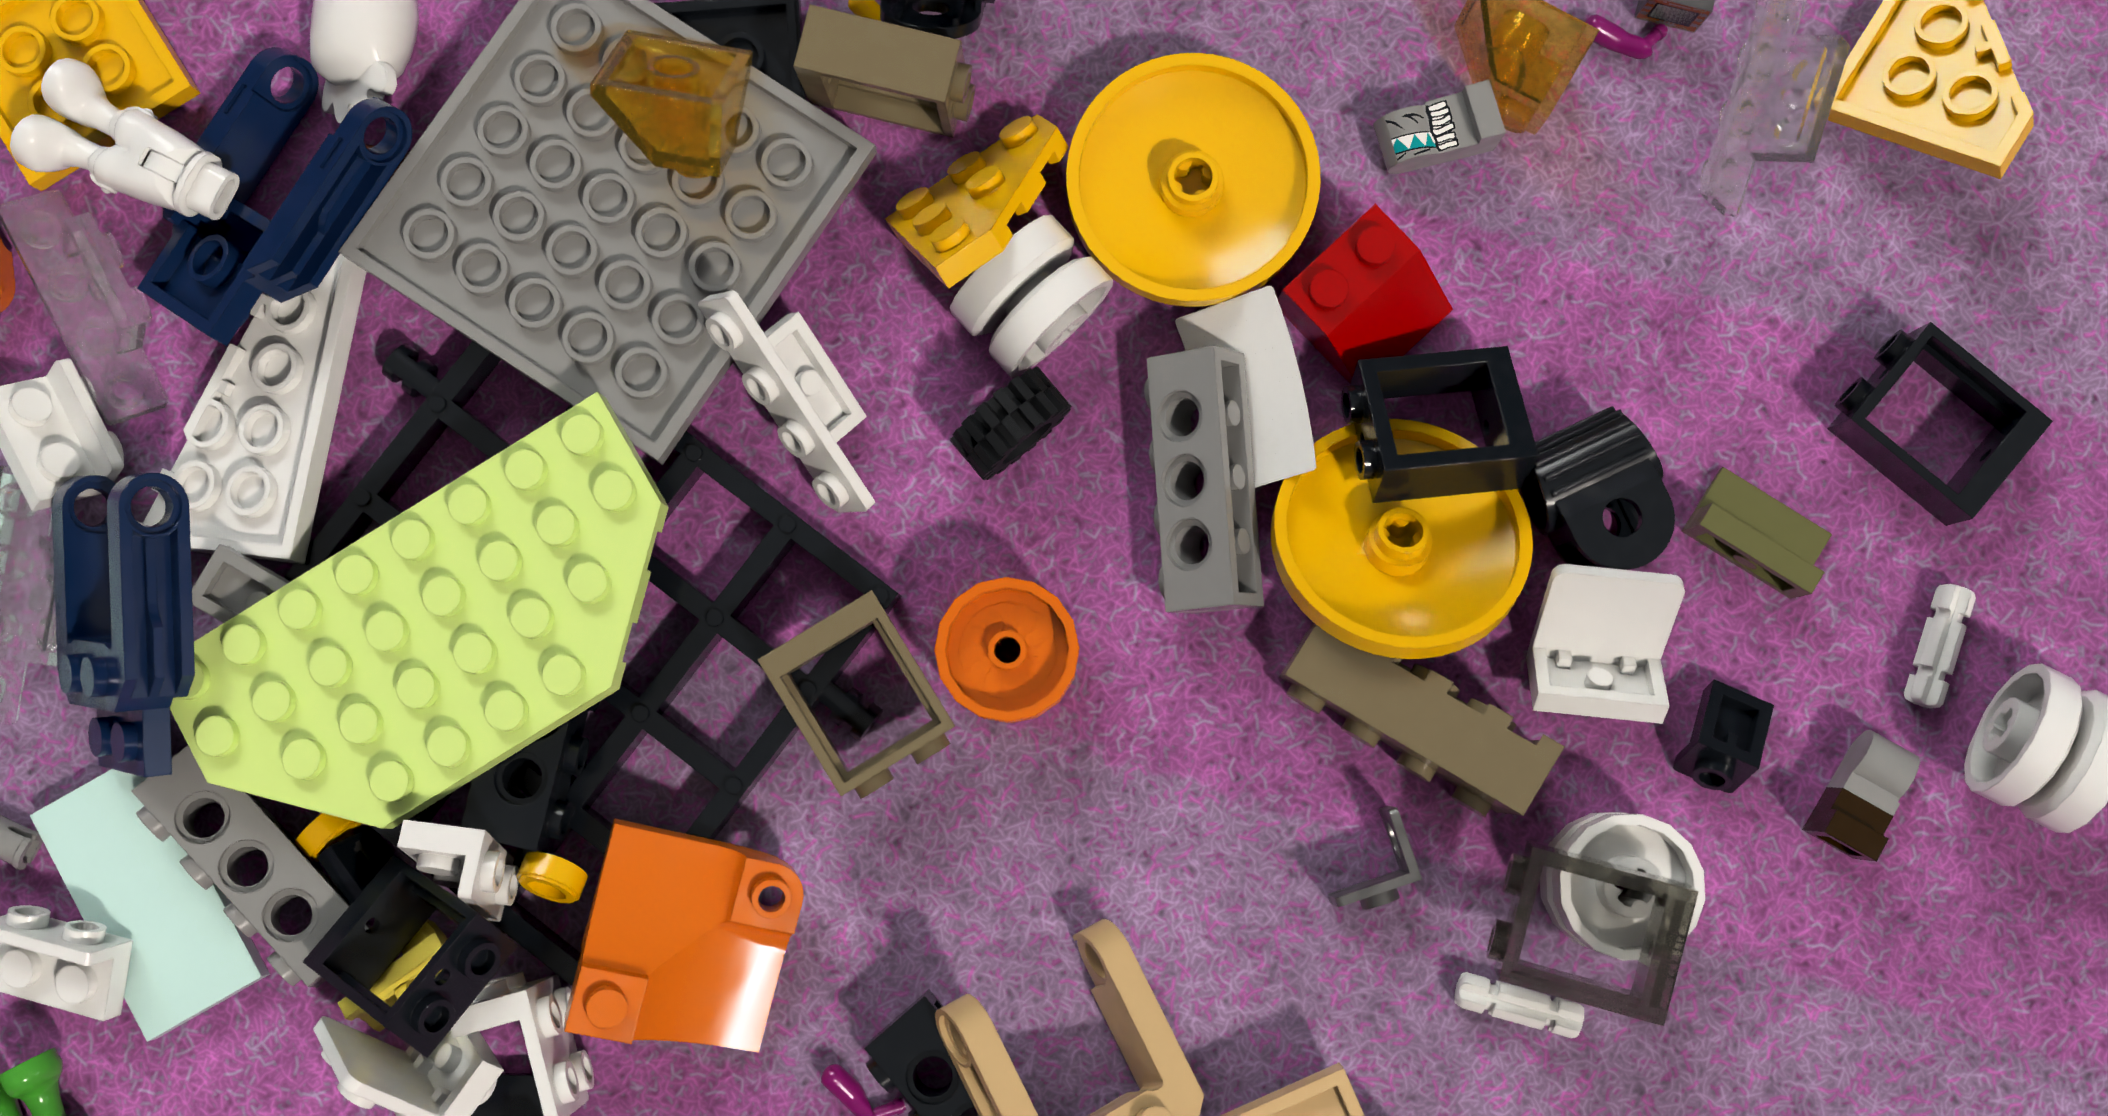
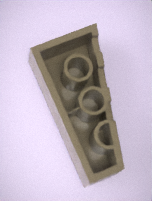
(1424, 721)

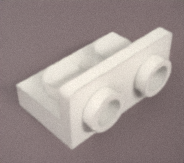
(55, 434)
(464, 861)
(63, 962)

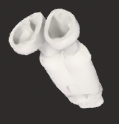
(147, 157)

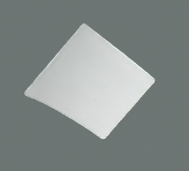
(1275, 391)

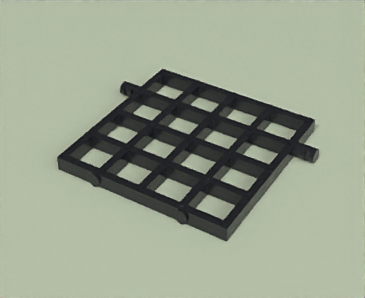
(642, 712)

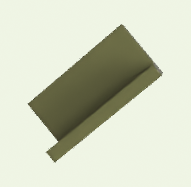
(1759, 534)

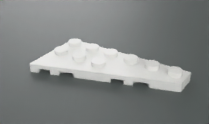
(268, 424)

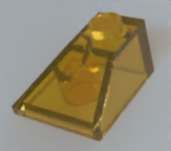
(1525, 53)
(676, 99)

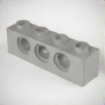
(1226, 506)
(247, 827)

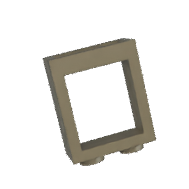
(884, 71)
(821, 638)

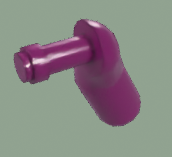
(1618, 40)
(853, 1096)

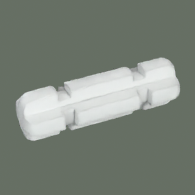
(1939, 645)
(1519, 1005)

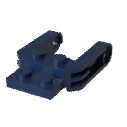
(222, 266)
(124, 618)

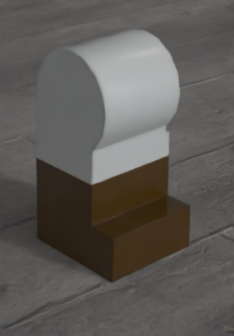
(1863, 796)

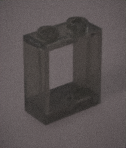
(1660, 951)

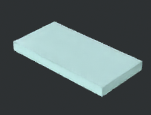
(129, 880)

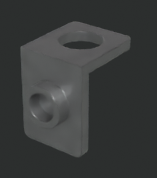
(1384, 888)

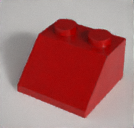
(1365, 295)

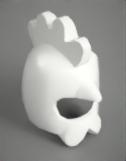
(361, 48)

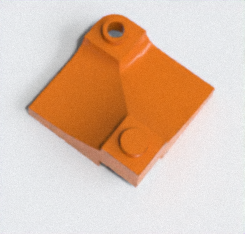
(682, 941)

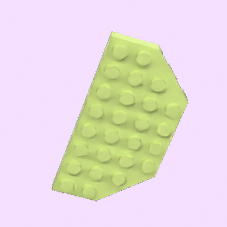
(436, 633)

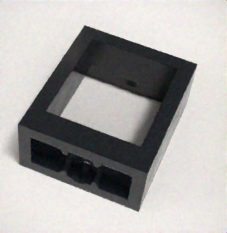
(1499, 407)
(2014, 420)
(401, 904)

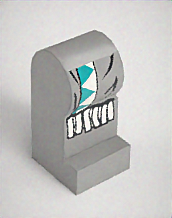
(1441, 129)

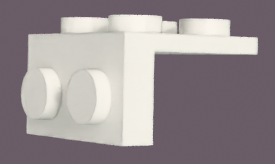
(1603, 643)
(540, 1005)
(371, 1072)

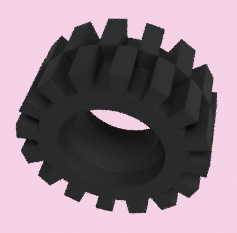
(1010, 423)

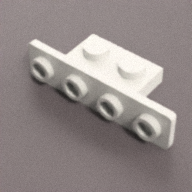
(799, 389)

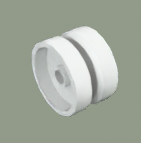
(1031, 295)
(2043, 749)
(1597, 911)

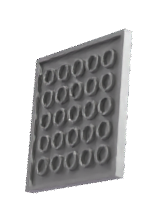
(572, 250)

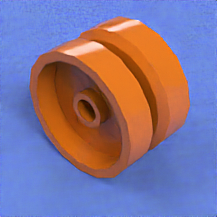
(979, 623)

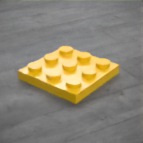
(110, 36)

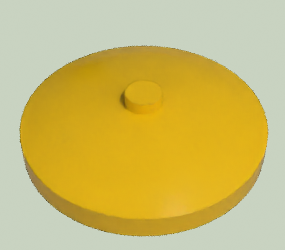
(1192, 179)
(1401, 572)

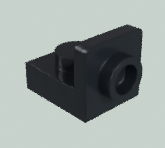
(1725, 738)

